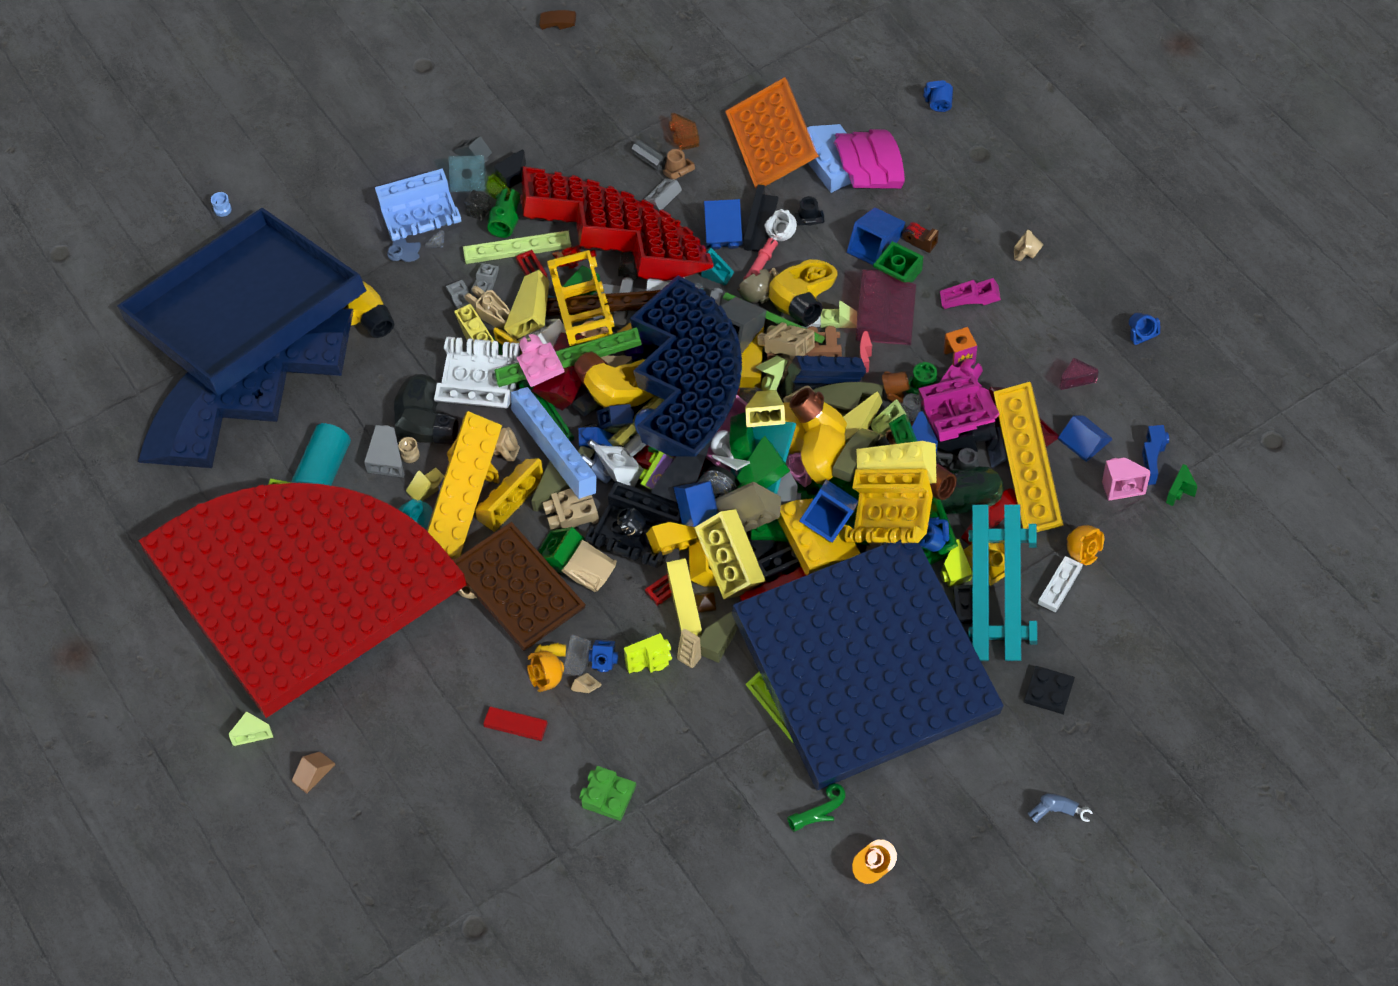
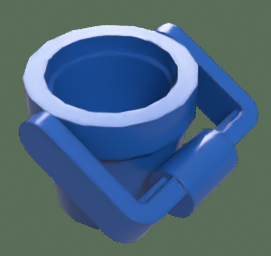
(1144, 327)

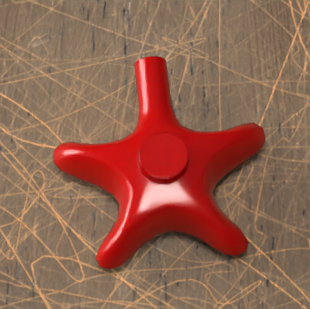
(569, 251)

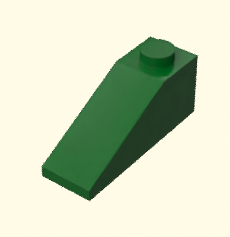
(741, 437)

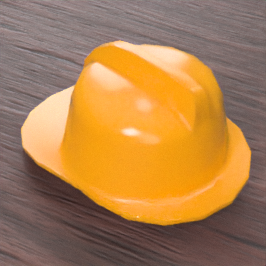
(874, 861)

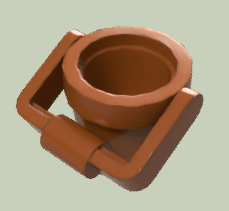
(895, 385)

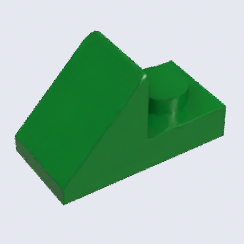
(1183, 484)

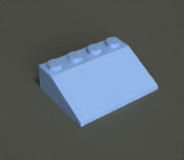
(828, 164)

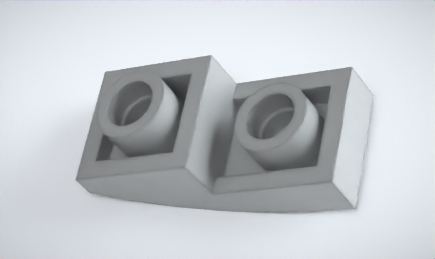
(485, 277)

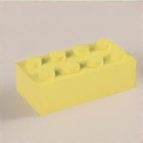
(729, 554)

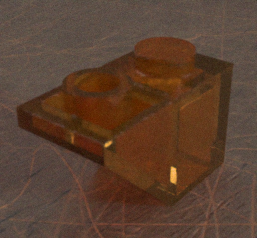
(685, 132)

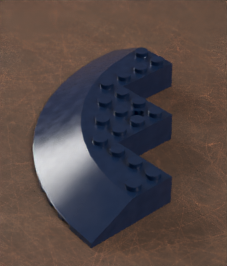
(692, 369)
(191, 415)

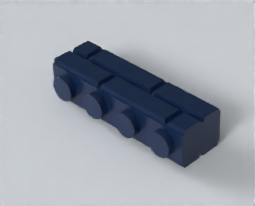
(826, 369)

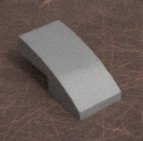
(457, 292)
(634, 445)

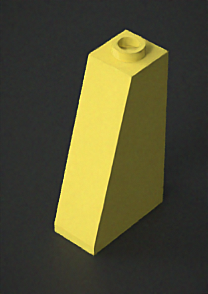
(529, 306)
(765, 409)
(683, 596)

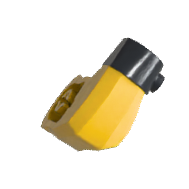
(798, 286)

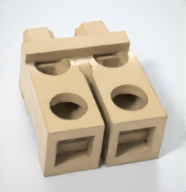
(787, 340)
(570, 510)

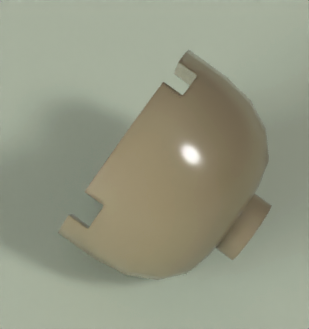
(756, 288)

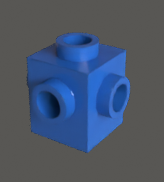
(603, 655)

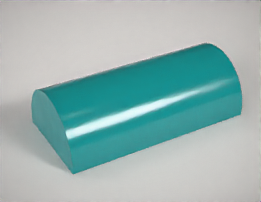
(322, 455)

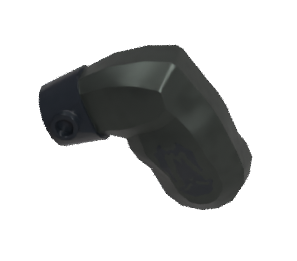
(417, 413)

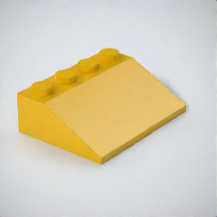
(809, 547)

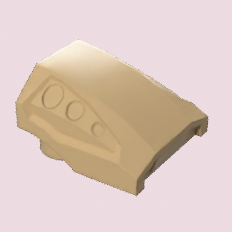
(589, 566)

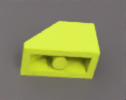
(956, 567)

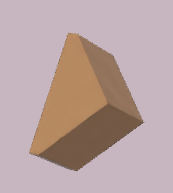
(311, 770)

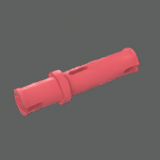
(763, 256)

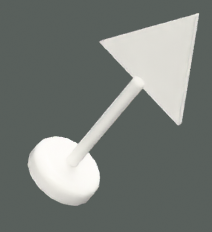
(721, 448)

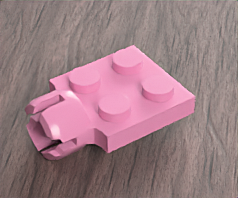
(538, 360)

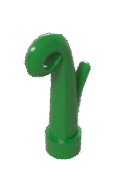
(799, 820)

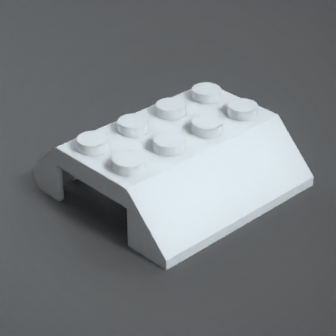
(471, 375)

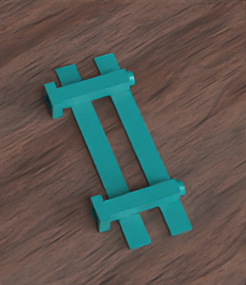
(1012, 537)

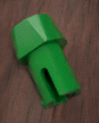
(504, 216)

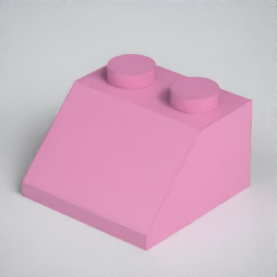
(1124, 479)

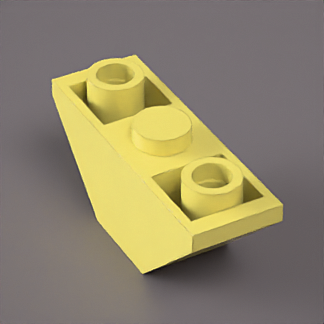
(471, 324)

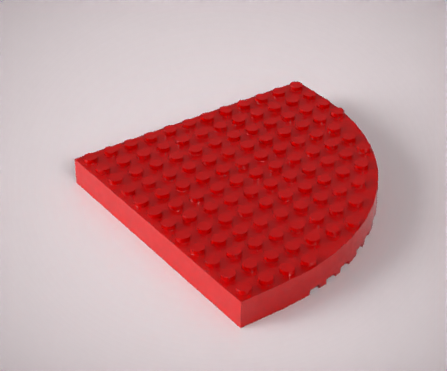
(299, 580)

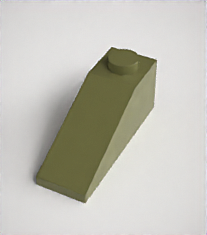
(718, 637)

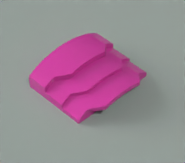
(871, 159)
(957, 407)

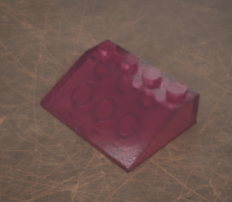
(885, 308)

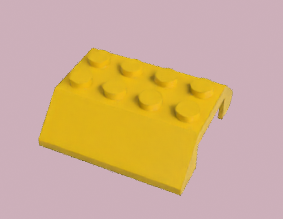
(891, 506)

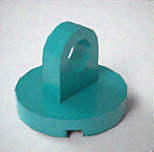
(418, 511)

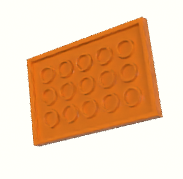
(771, 133)

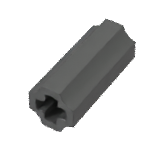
(649, 154)

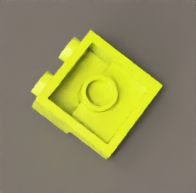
(649, 653)

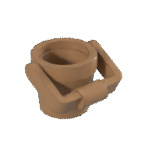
(677, 165)

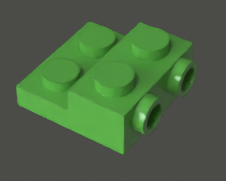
(607, 793)

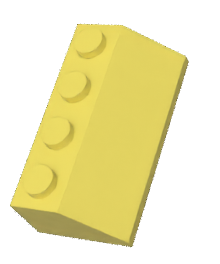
(900, 456)

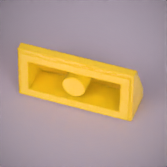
(501, 337)

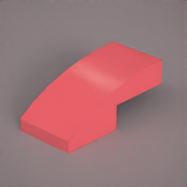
(865, 349)

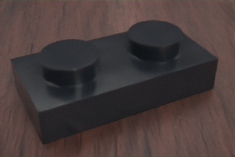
(963, 602)

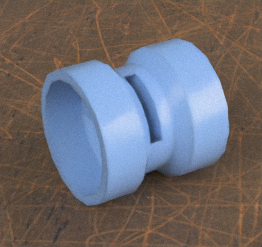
(221, 204)

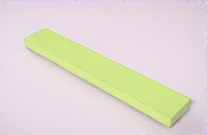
(516, 246)

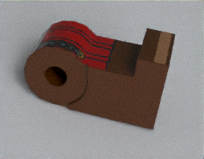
(921, 237)

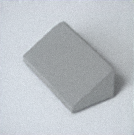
(664, 193)

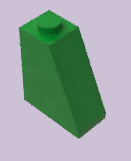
(765, 466)

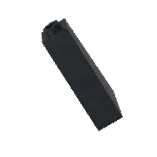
(681, 471)

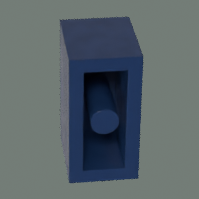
(615, 416)

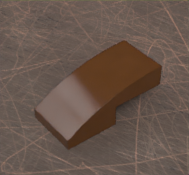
(559, 18)

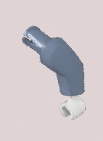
(1056, 803)

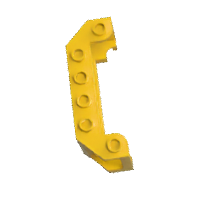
(585, 287)

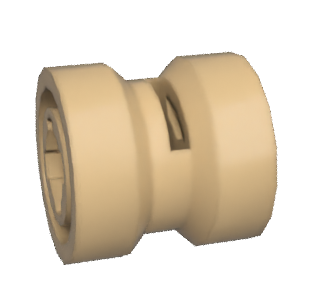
(409, 450)

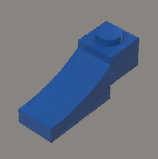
(1156, 443)

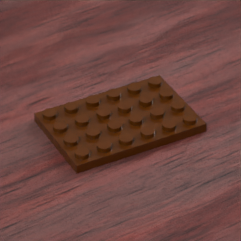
(518, 586)

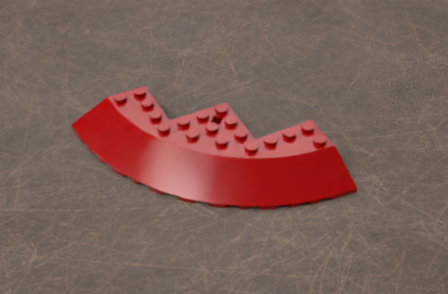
(615, 222)

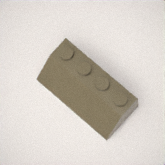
(753, 504)

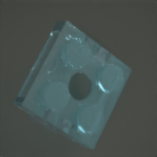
(475, 182)

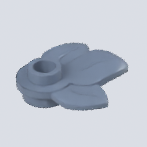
(404, 251)

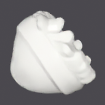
(781, 225)

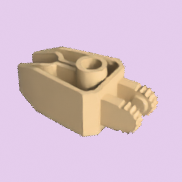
(489, 307)

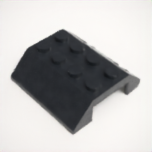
(653, 508)

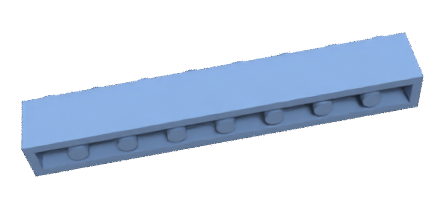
(553, 443)

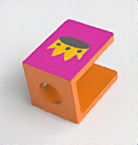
(962, 344)

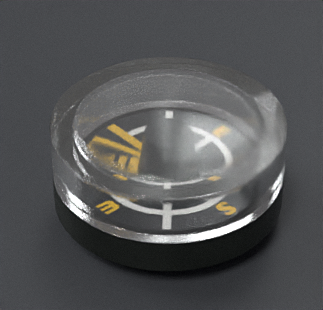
(721, 480)

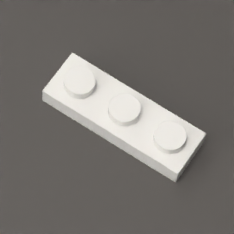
(1060, 584)

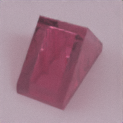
(1078, 374)

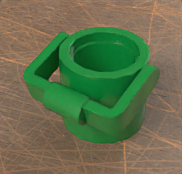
(923, 375)

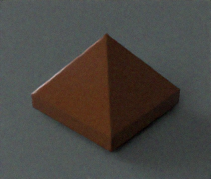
(705, 602)

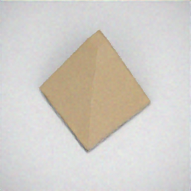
(585, 684)

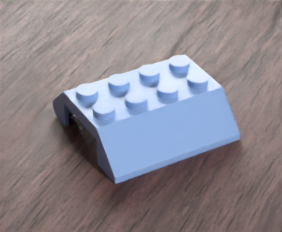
(417, 204)

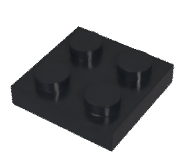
(1049, 689)

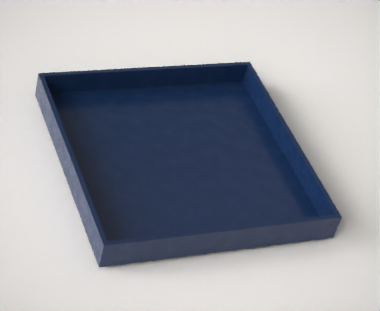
(241, 300)
(866, 661)

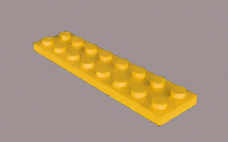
(1028, 457)
(463, 482)

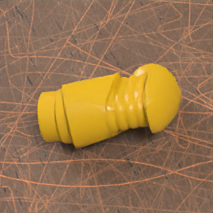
(556, 648)

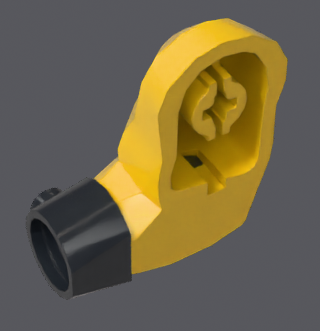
(371, 313)

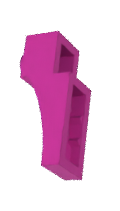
(970, 293)

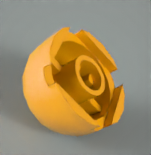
(1084, 544)
(545, 670)

